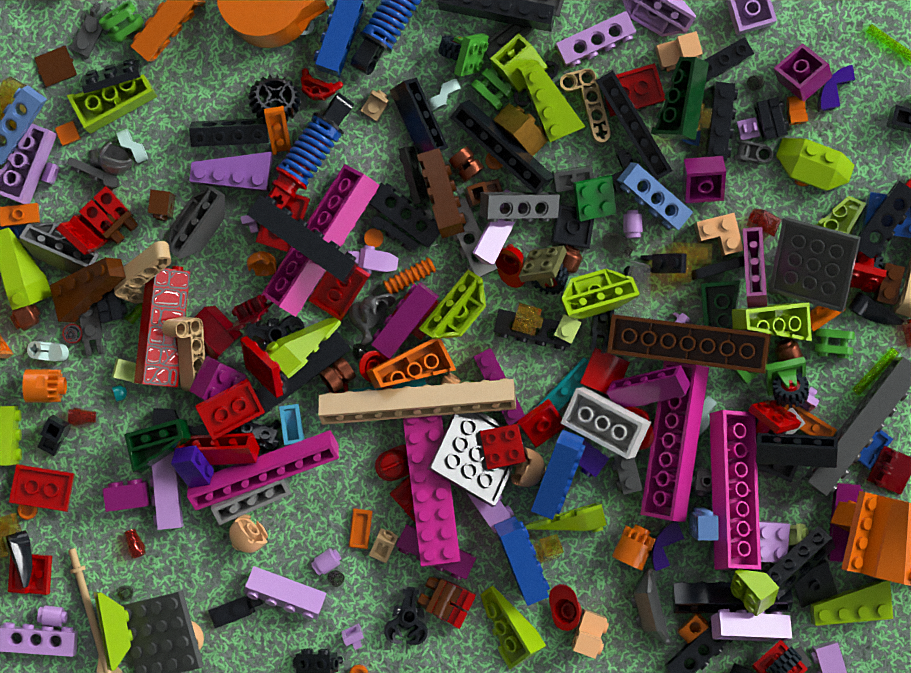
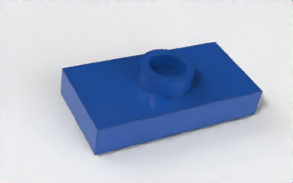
(870, 454)

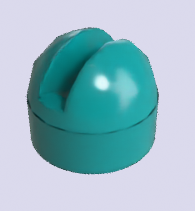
(119, 392)

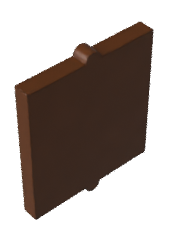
(55, 66)

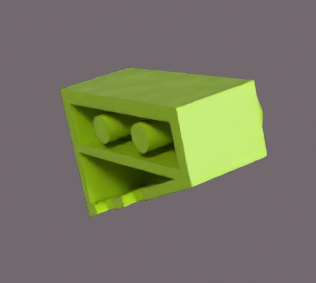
(10, 435)

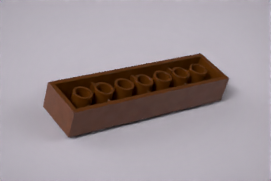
(689, 343)

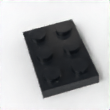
(111, 75)

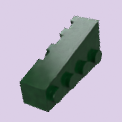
(683, 101)
(718, 302)

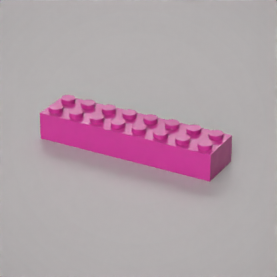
(333, 218)
(675, 448)
(735, 490)
(430, 494)

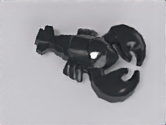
(272, 331)
(407, 619)

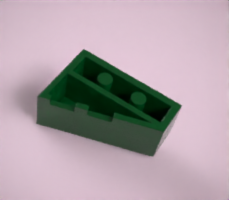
(155, 442)

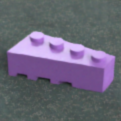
(236, 172)

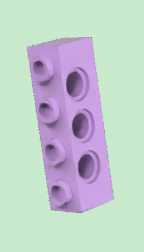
(620, 22)
(67, 635)

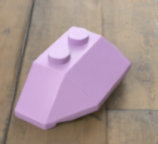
(661, 16)

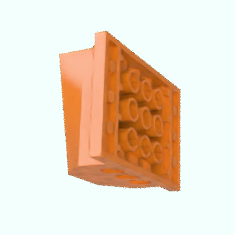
(880, 539)

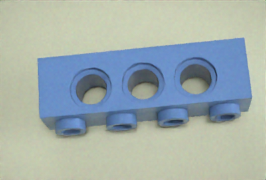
(33, 102)
(678, 211)
(703, 524)

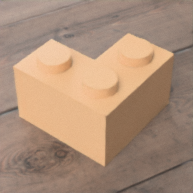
(684, 46)
(722, 228)
(588, 634)

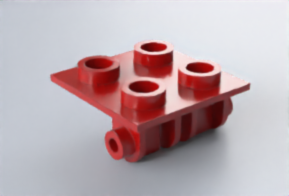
(503, 446)

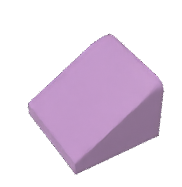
(50, 173)

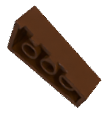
(441, 193)
(83, 288)

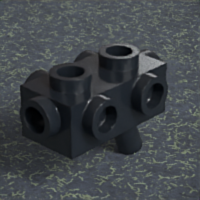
(265, 435)
(317, 662)

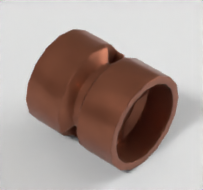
(462, 158)
(337, 375)

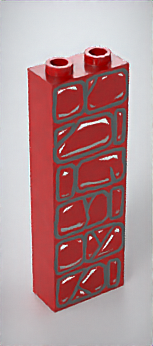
(157, 354)

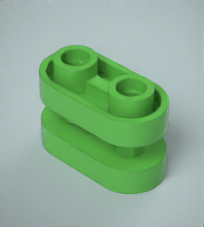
(131, 23)
(491, 77)
(842, 351)

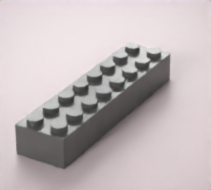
(863, 424)

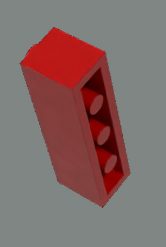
(227, 449)

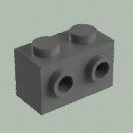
(627, 474)

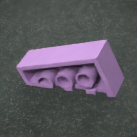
(26, 164)

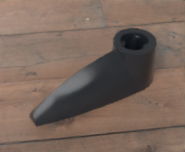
(872, 311)
(21, 555)

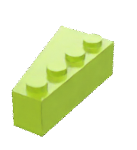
(110, 103)
(550, 106)
(779, 320)
(859, 604)

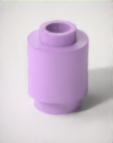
(632, 224)
(326, 561)
(52, 616)

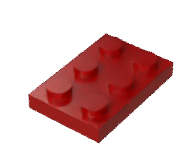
(641, 86)
(298, 207)
(337, 296)
(262, 366)
(230, 409)
(41, 488)

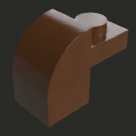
(474, 191)

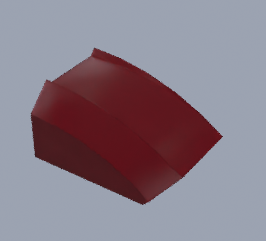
(215, 332)

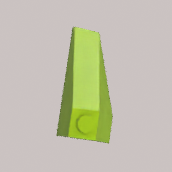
(844, 215)
(20, 274)
(293, 349)
(579, 519)
(516, 635)

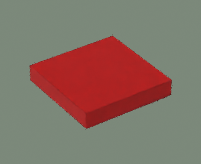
(541, 423)

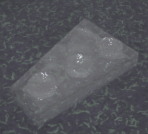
(641, 305)

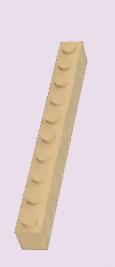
(417, 401)

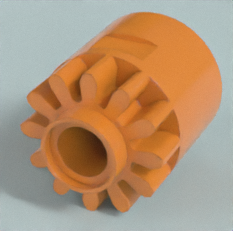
(43, 385)
(634, 546)

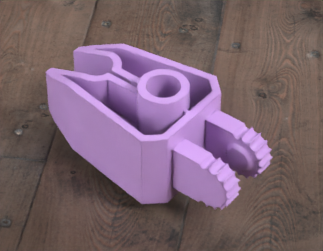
(374, 260)

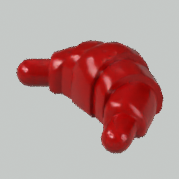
(316, 88)

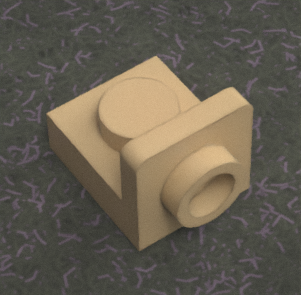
(375, 105)
(383, 545)

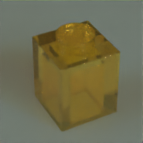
(549, 548)

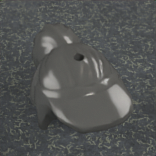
(368, 313)

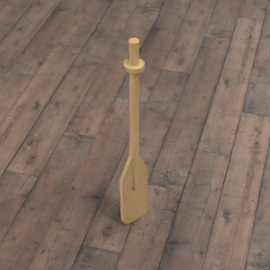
(77, 569)

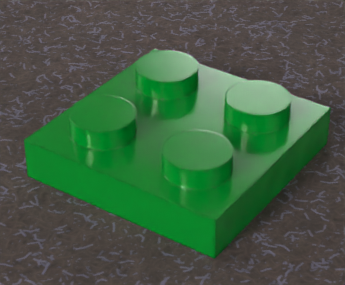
(594, 198)

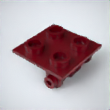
(249, 311)
(891, 470)

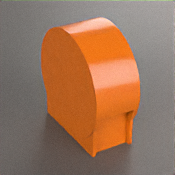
(270, 21)

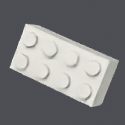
(605, 422)

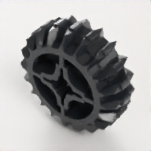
(273, 92)

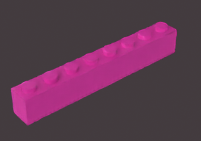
(267, 469)

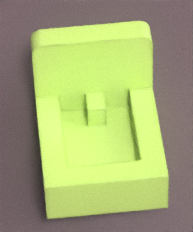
(567, 328)
(124, 370)
(797, 533)

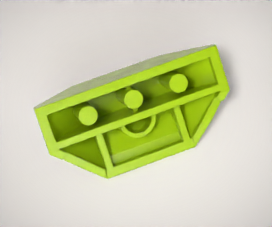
(814, 163)
(598, 293)
(457, 309)
(113, 629)

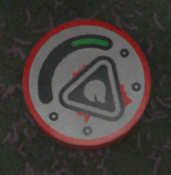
(72, 333)

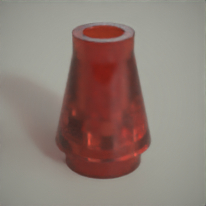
(81, 416)
(134, 544)

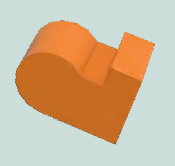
(796, 111)
(693, 627)

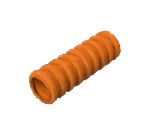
(409, 276)

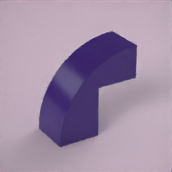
(828, 95)
(667, 535)

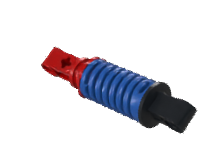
(381, 28)
(308, 149)

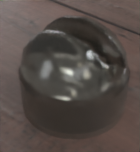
(753, 84)
(359, 350)
(335, 578)
(124, 593)

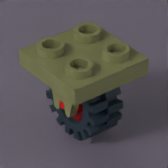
(545, 269)

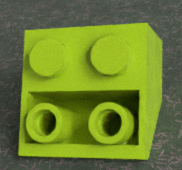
(513, 55)
(754, 590)

